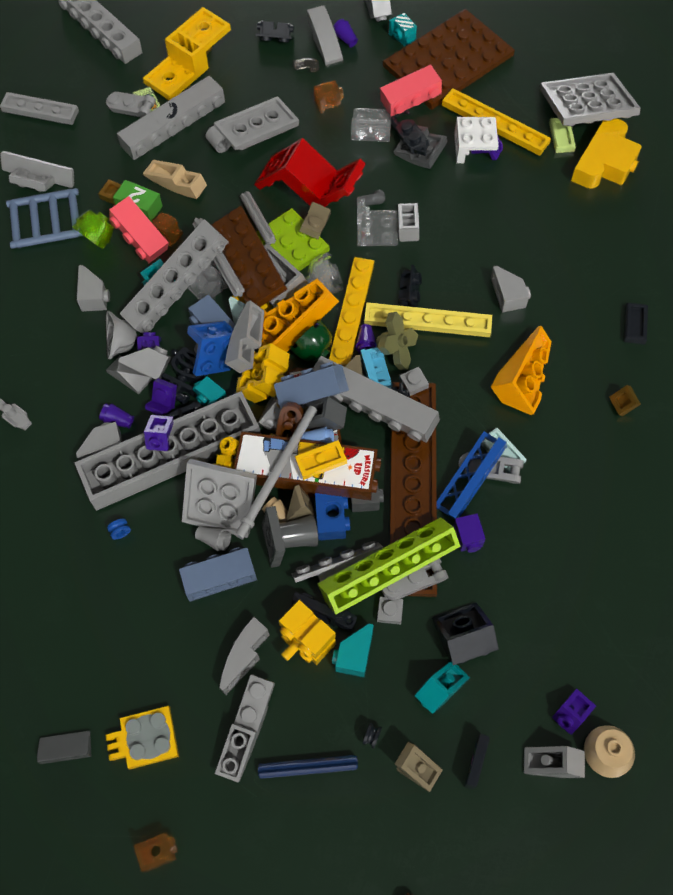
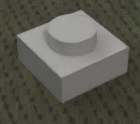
(414, 381)
(390, 611)

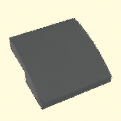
(436, 143)

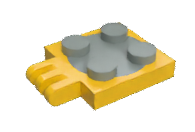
(144, 738)

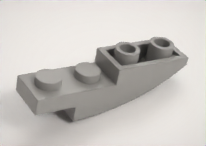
(245, 728)

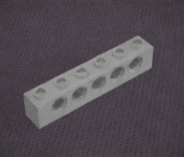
(104, 27)
(164, 278)

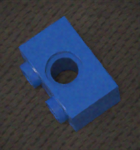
(331, 527)

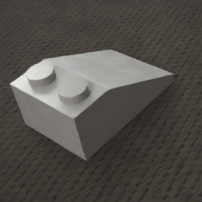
(291, 276)

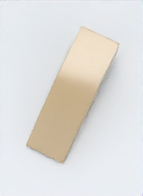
(176, 178)

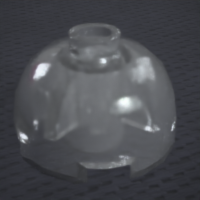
(326, 273)

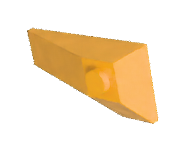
(521, 376)

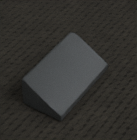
(64, 747)

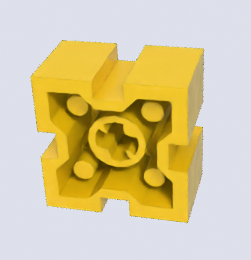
(267, 369)
(306, 633)

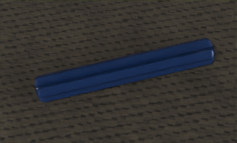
(307, 766)

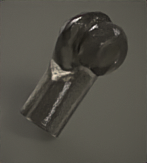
(306, 62)

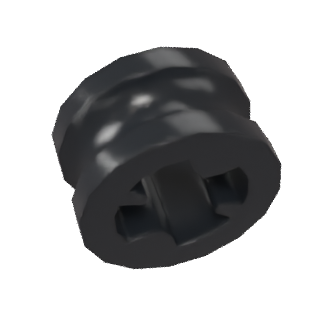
(372, 735)

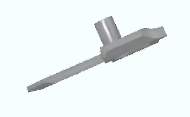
(14, 415)

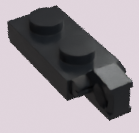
(323, 612)

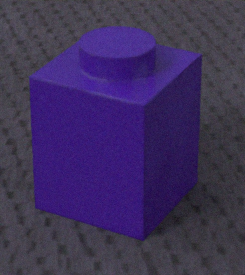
(469, 533)

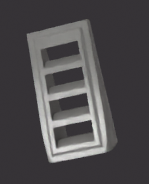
(408, 222)

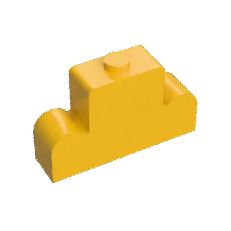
(607, 156)

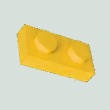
(321, 459)

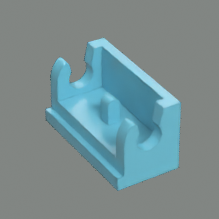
(375, 366)

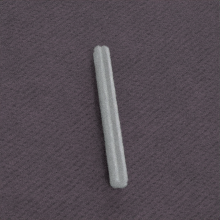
(226, 270)

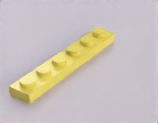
(431, 319)

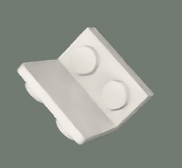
(474, 134)

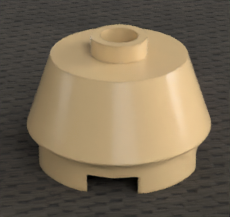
(609, 751)

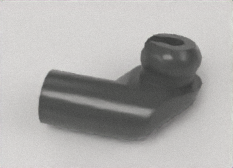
(374, 199)

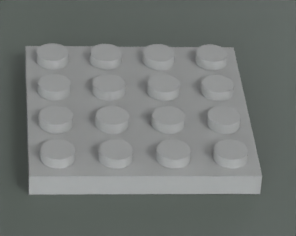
(589, 99)

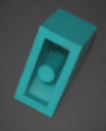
(354, 652)
(441, 687)

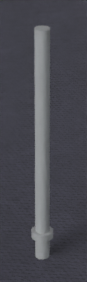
(247, 521)

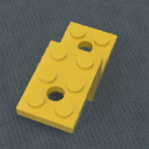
(186, 53)

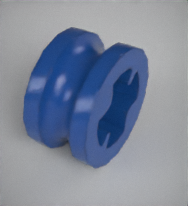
(118, 529)

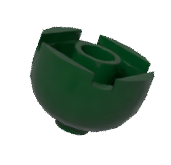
(313, 343)

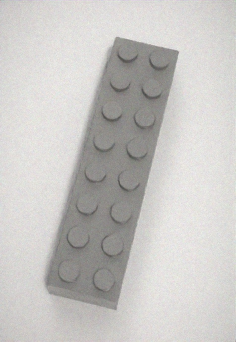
(195, 436)

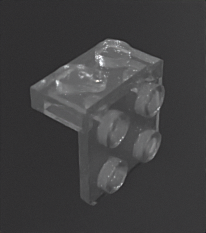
(371, 125)

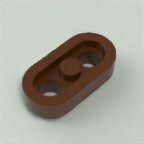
(287, 420)

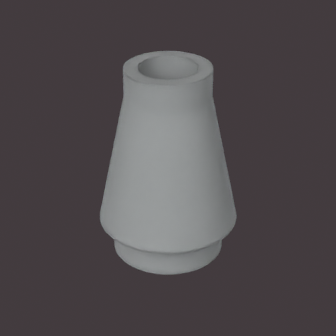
(214, 537)

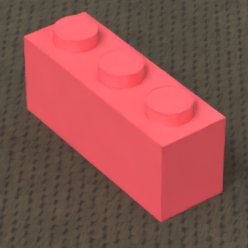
(411, 90)
(138, 230)

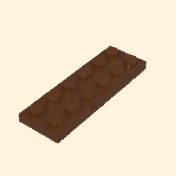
(249, 258)

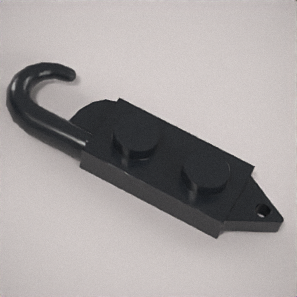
(410, 134)

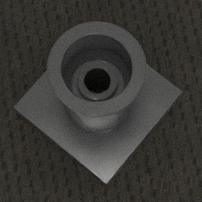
(287, 534)

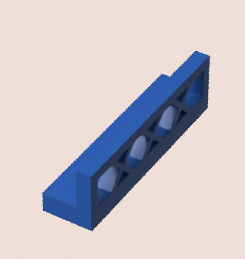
(477, 479)

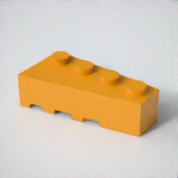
(296, 315)

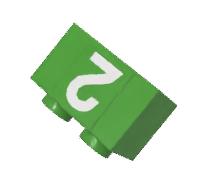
(144, 198)

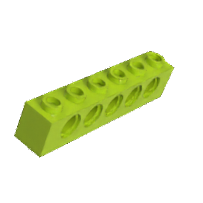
(388, 565)

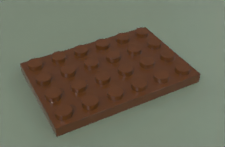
(457, 50)

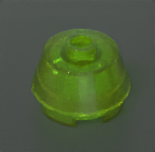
(95, 228)

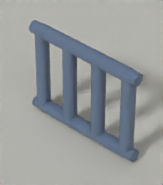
(32, 201)

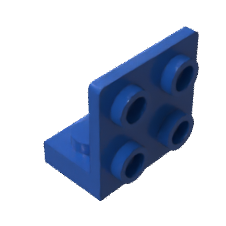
(212, 347)

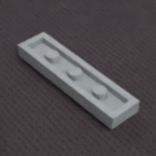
(39, 108)

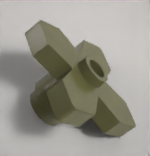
(397, 341)

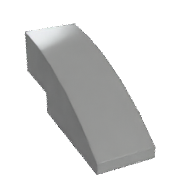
(324, 35)
(245, 338)
(243, 654)

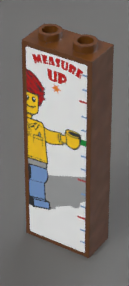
(355, 479)

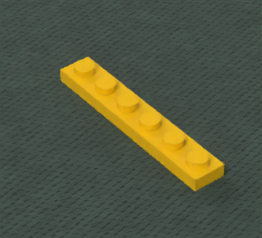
(506, 126)
(352, 311)

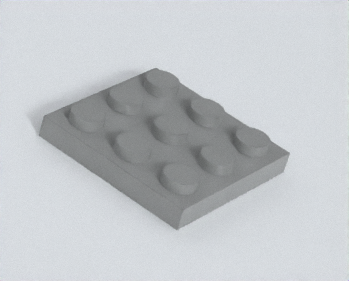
(217, 496)

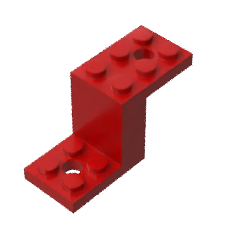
(310, 174)

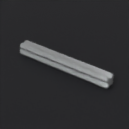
(258, 218)

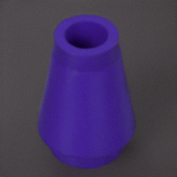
(345, 33)
(365, 338)
(112, 413)

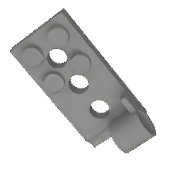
(225, 132)

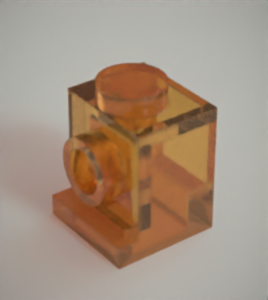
(328, 95)
(169, 226)
(144, 852)

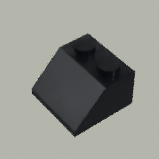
(466, 633)

